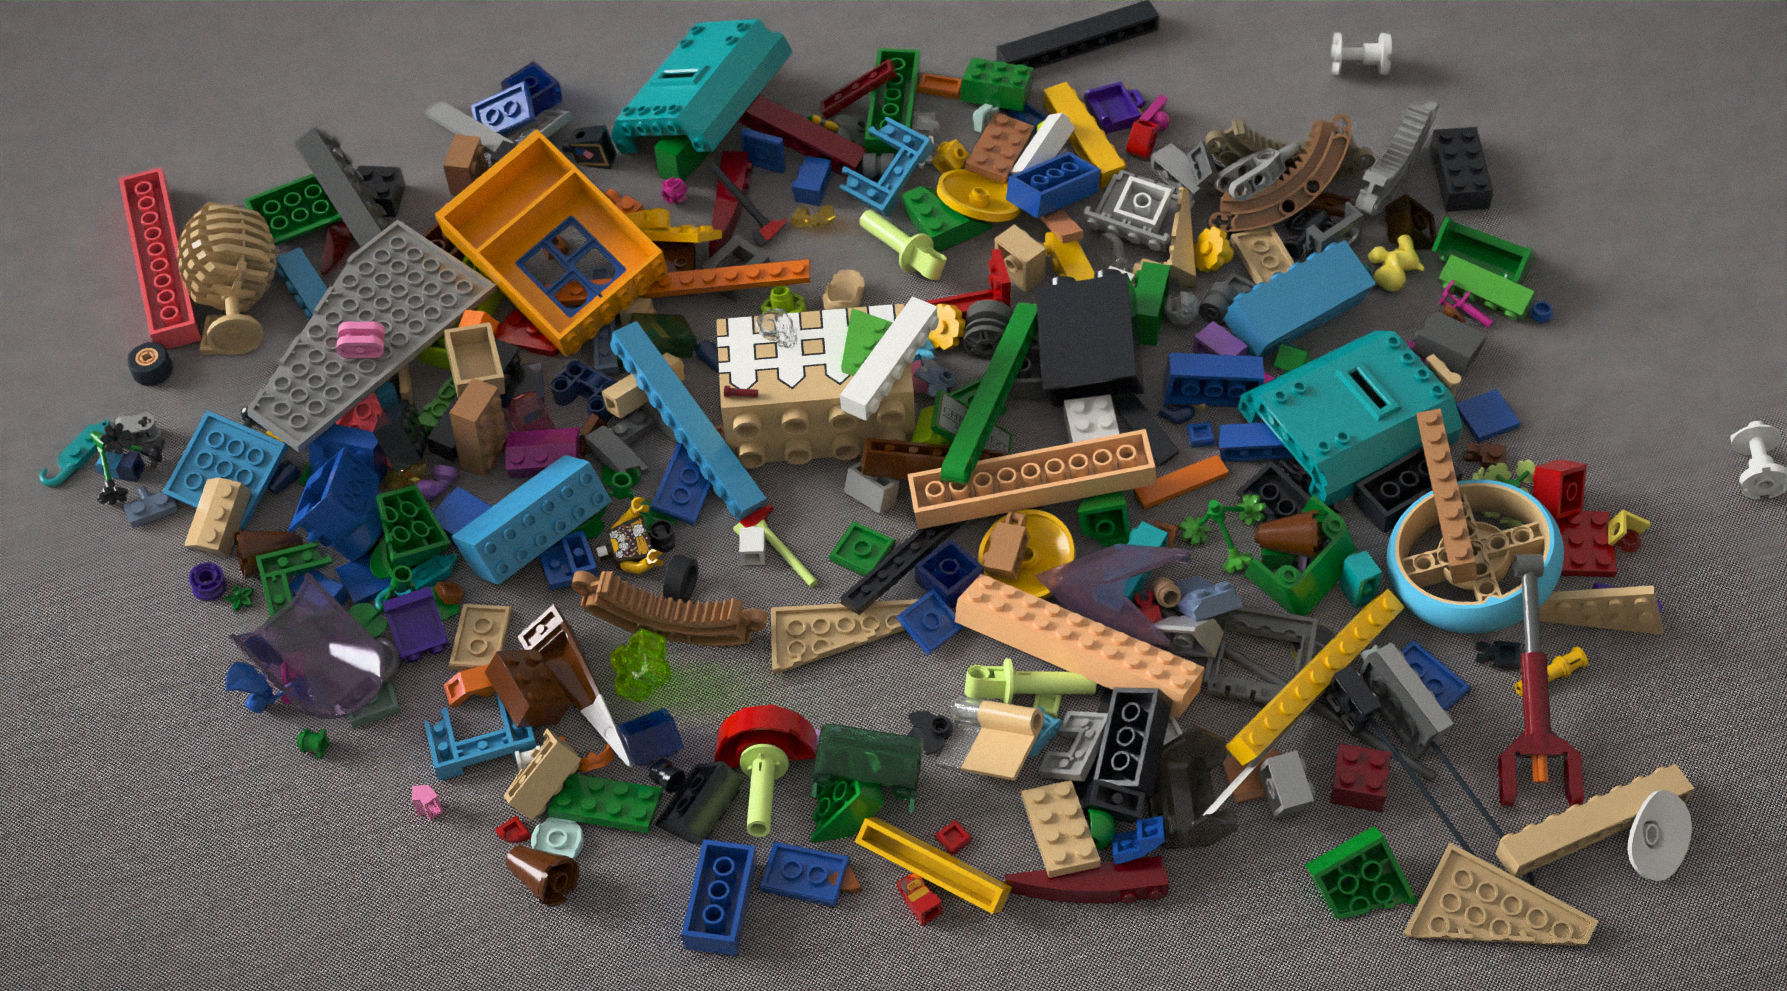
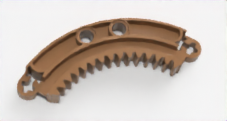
(1317, 164)
(689, 622)

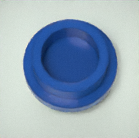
(1541, 312)

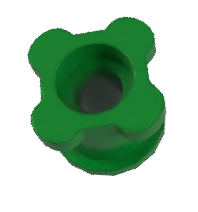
(313, 742)

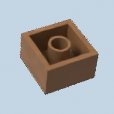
(464, 162)

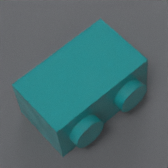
(1360, 579)

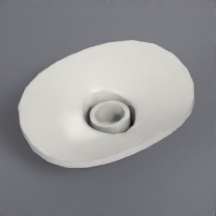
(1660, 836)

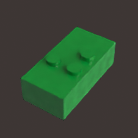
(677, 157)

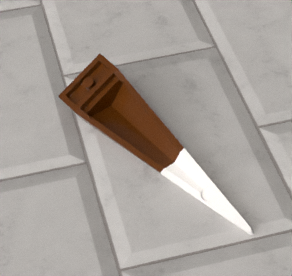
(569, 666)

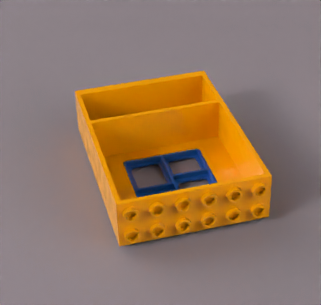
(520, 210)

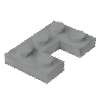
(1075, 765)

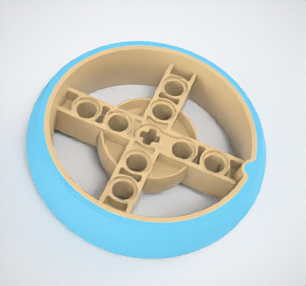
(1492, 552)

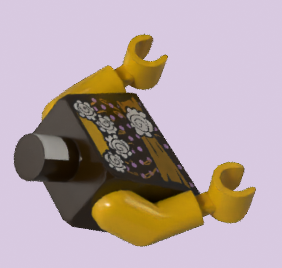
(631, 542)

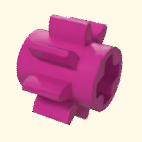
(674, 190)

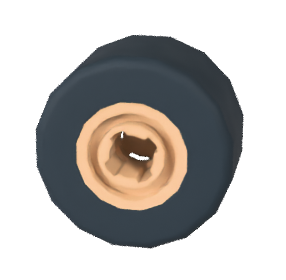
(149, 364)

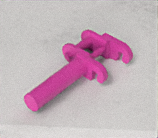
(1465, 306)

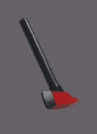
(768, 227)

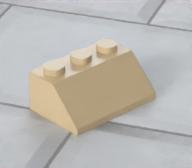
(218, 516)

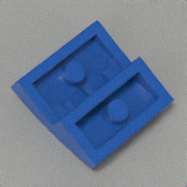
(1139, 842)

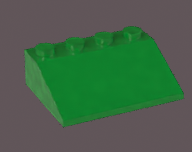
(294, 208)

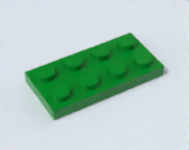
(606, 803)

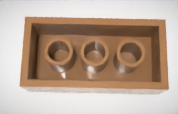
(479, 427)

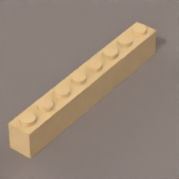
(1586, 823)

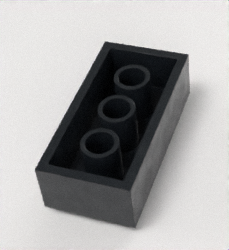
(1461, 169)
(1394, 489)
(1134, 738)

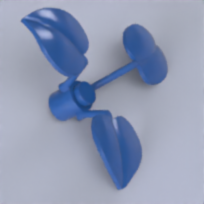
(245, 678)

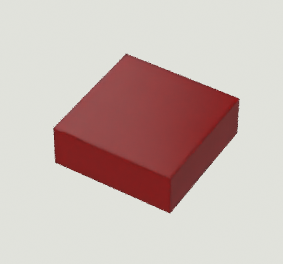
(953, 837)

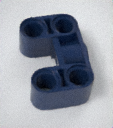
(581, 379)

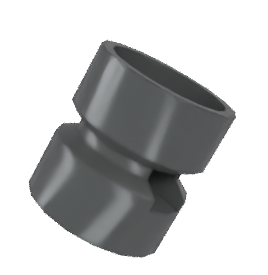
(875, 165)
(1217, 301)

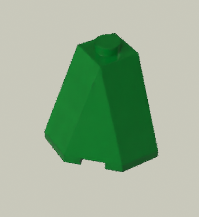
(1105, 518)

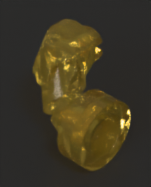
(822, 218)
(406, 476)

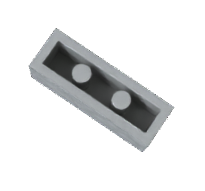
(1175, 170)

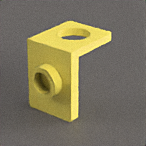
(1623, 521)

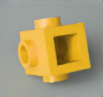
(950, 156)

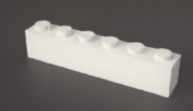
(889, 358)

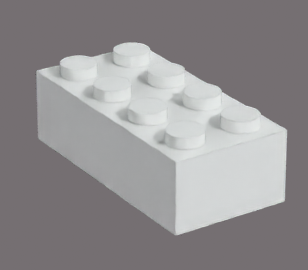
(1089, 418)

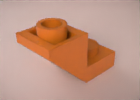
(468, 683)

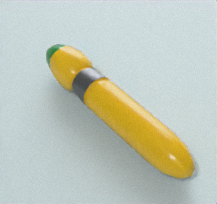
(824, 122)

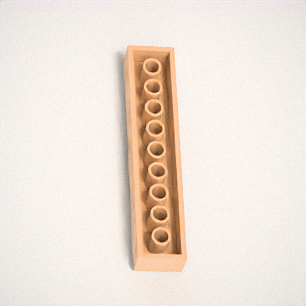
(1035, 479)
(1075, 642)

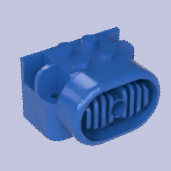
(341, 506)

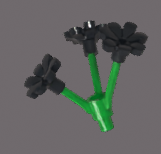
(116, 440)

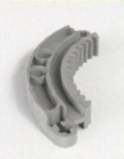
(1397, 162)

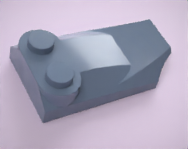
(1203, 599)

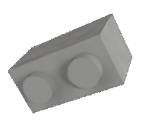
(874, 492)

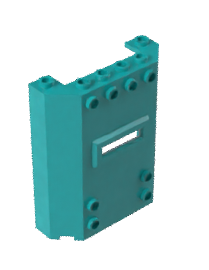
(729, 71)
(1337, 426)

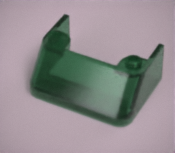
(868, 758)

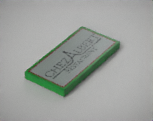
(948, 416)

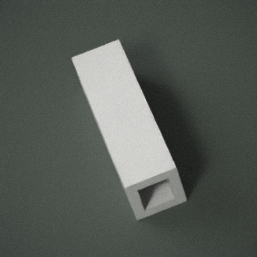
(1046, 142)

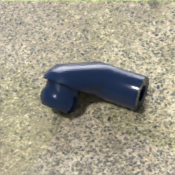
(1178, 415)

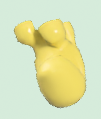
(1394, 263)

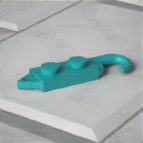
(75, 455)
(425, 575)

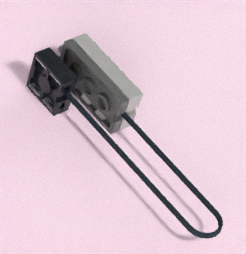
(1395, 689)

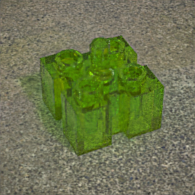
(640, 665)

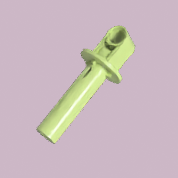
(915, 251)
(1006, 681)
(763, 765)

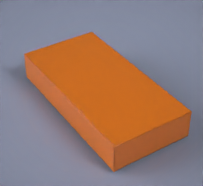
(940, 86)

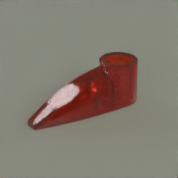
(336, 244)

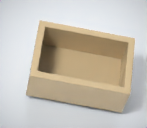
(473, 355)

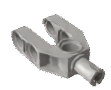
(1265, 162)

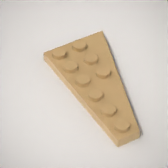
(1607, 608)
(823, 630)

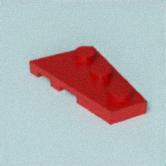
(523, 334)

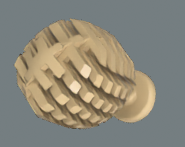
(229, 265)

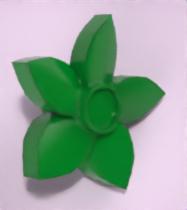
(240, 597)

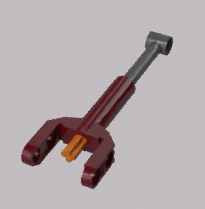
(1537, 739)

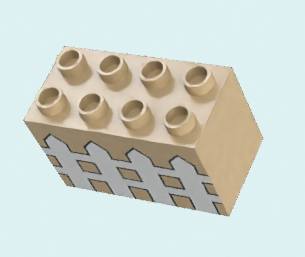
(800, 392)

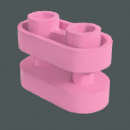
(360, 339)

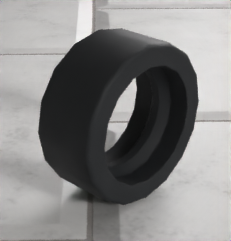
(680, 578)

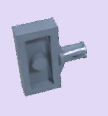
(149, 507)

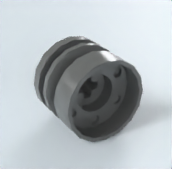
(985, 327)

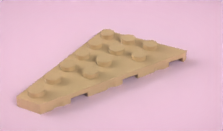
(1483, 903)

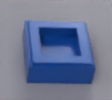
(1200, 434)

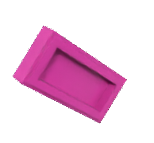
(1156, 114)

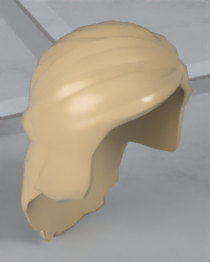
(844, 290)

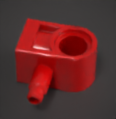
(1142, 138)

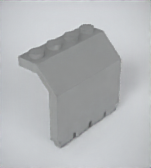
(1103, 216)

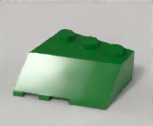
(938, 220)
(410, 527)
(844, 808)
(1360, 876)

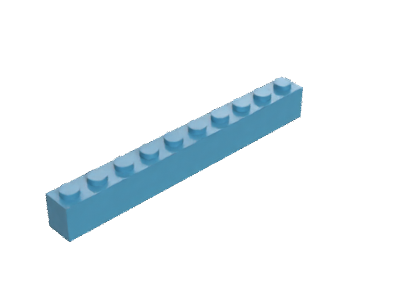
(308, 290)
(687, 421)

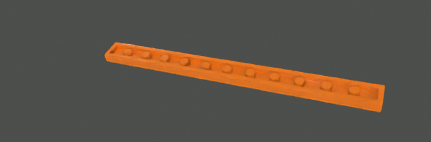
(707, 280)

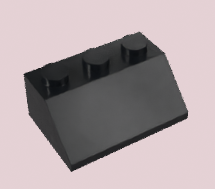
(700, 802)

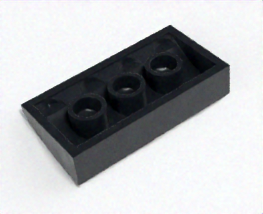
(1277, 491)

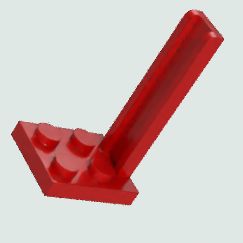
(998, 281)

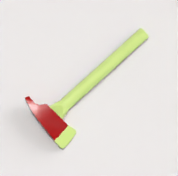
(759, 519)

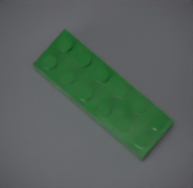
(894, 98)

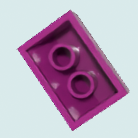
(533, 451)

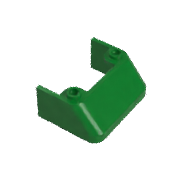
(1484, 251)
(1302, 591)

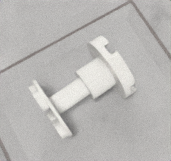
(1369, 53)
(1763, 474)

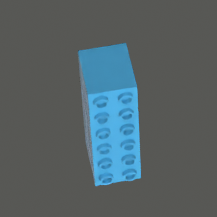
(1299, 299)
(531, 519)

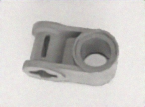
(140, 428)

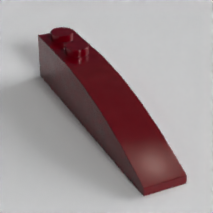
(727, 208)
(1105, 884)

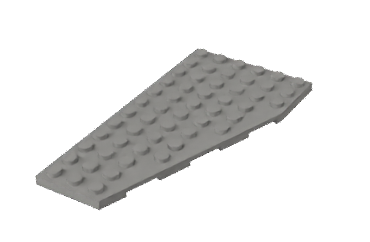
(391, 281)

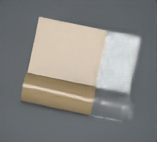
(990, 737)

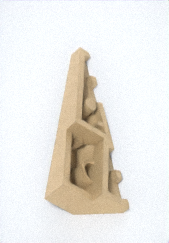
(1182, 246)

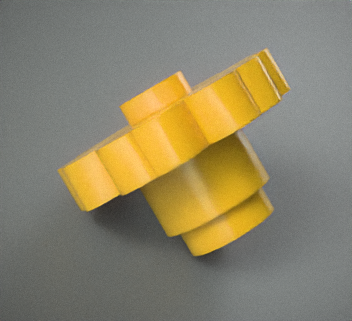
(1212, 250)
(949, 328)

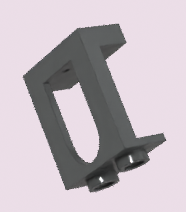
(1206, 169)
(1352, 225)
(742, 250)

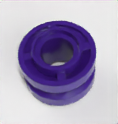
(205, 572)

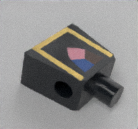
(591, 147)

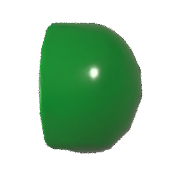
(1102, 828)

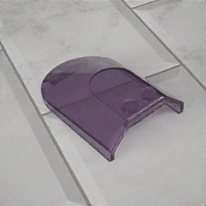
(317, 654)

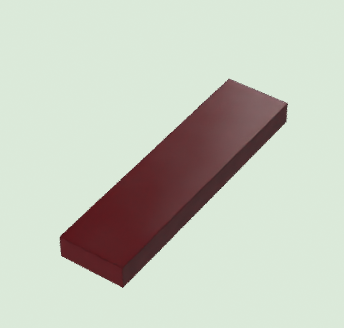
(858, 88)

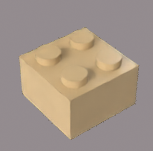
(1022, 257)

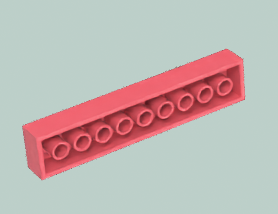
(154, 243)

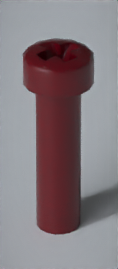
(740, 392)

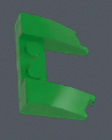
(283, 564)

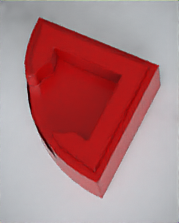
(513, 831)

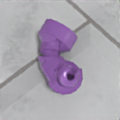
(443, 475)

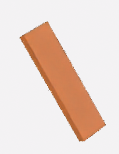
(1181, 482)

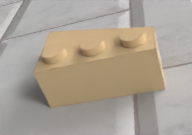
(543, 776)

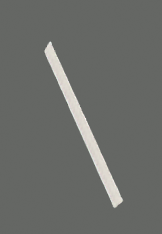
(1255, 762)

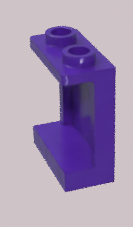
(416, 624)

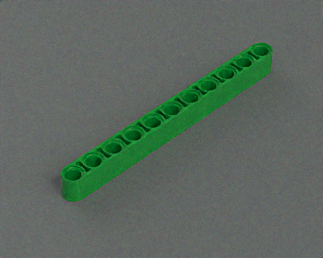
(991, 395)

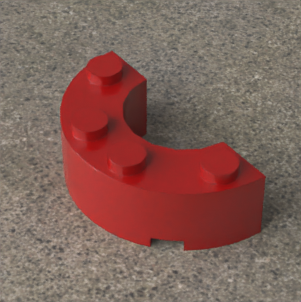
(765, 726)

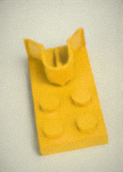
(656, 226)

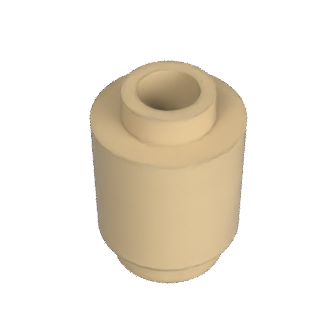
(1165, 592)

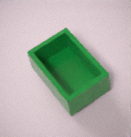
(997, 84)
(1151, 293)

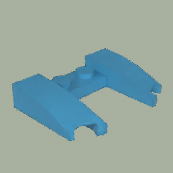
(883, 195)
(451, 755)

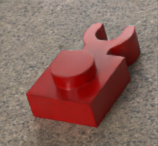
(1151, 612)

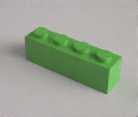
(1487, 288)

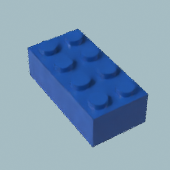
(1053, 184)
(1210, 378)
(719, 897)

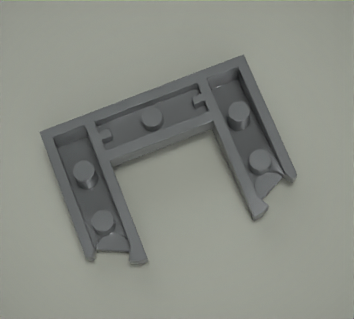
(611, 444)

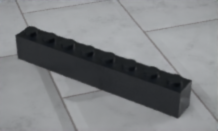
(1081, 36)

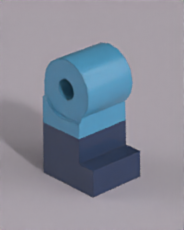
(123, 465)

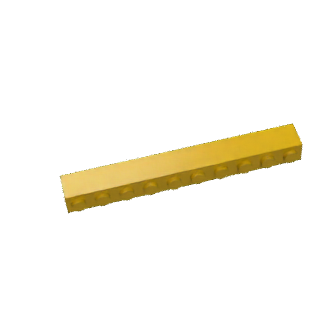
(1314, 677)

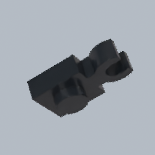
(1501, 653)

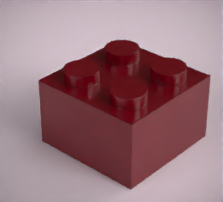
(1360, 777)

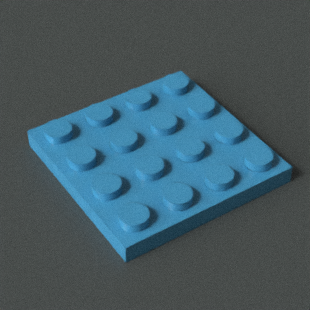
(228, 452)

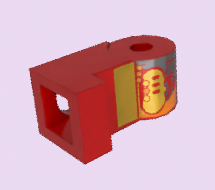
(919, 898)

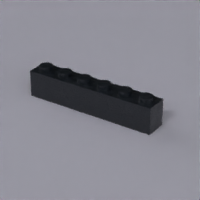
(441, 439)

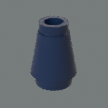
(708, 354)
(283, 477)

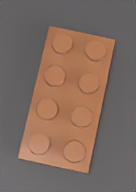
(999, 147)

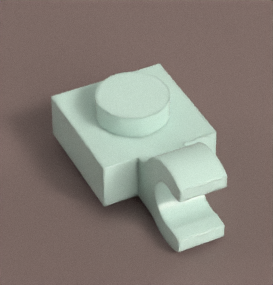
(982, 116)

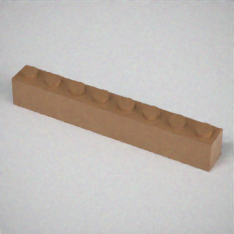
(1447, 497)

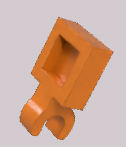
(625, 204)

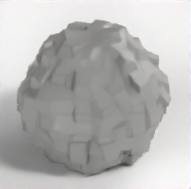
(1183, 309)

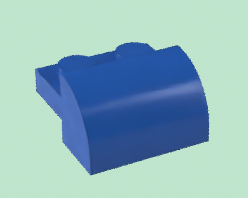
(565, 559)

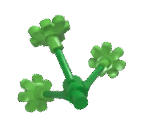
(1197, 529)

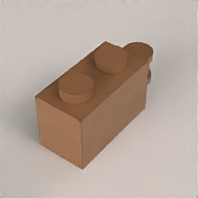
(1007, 547)

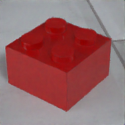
(1560, 486)

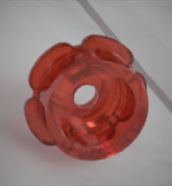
(1632, 537)

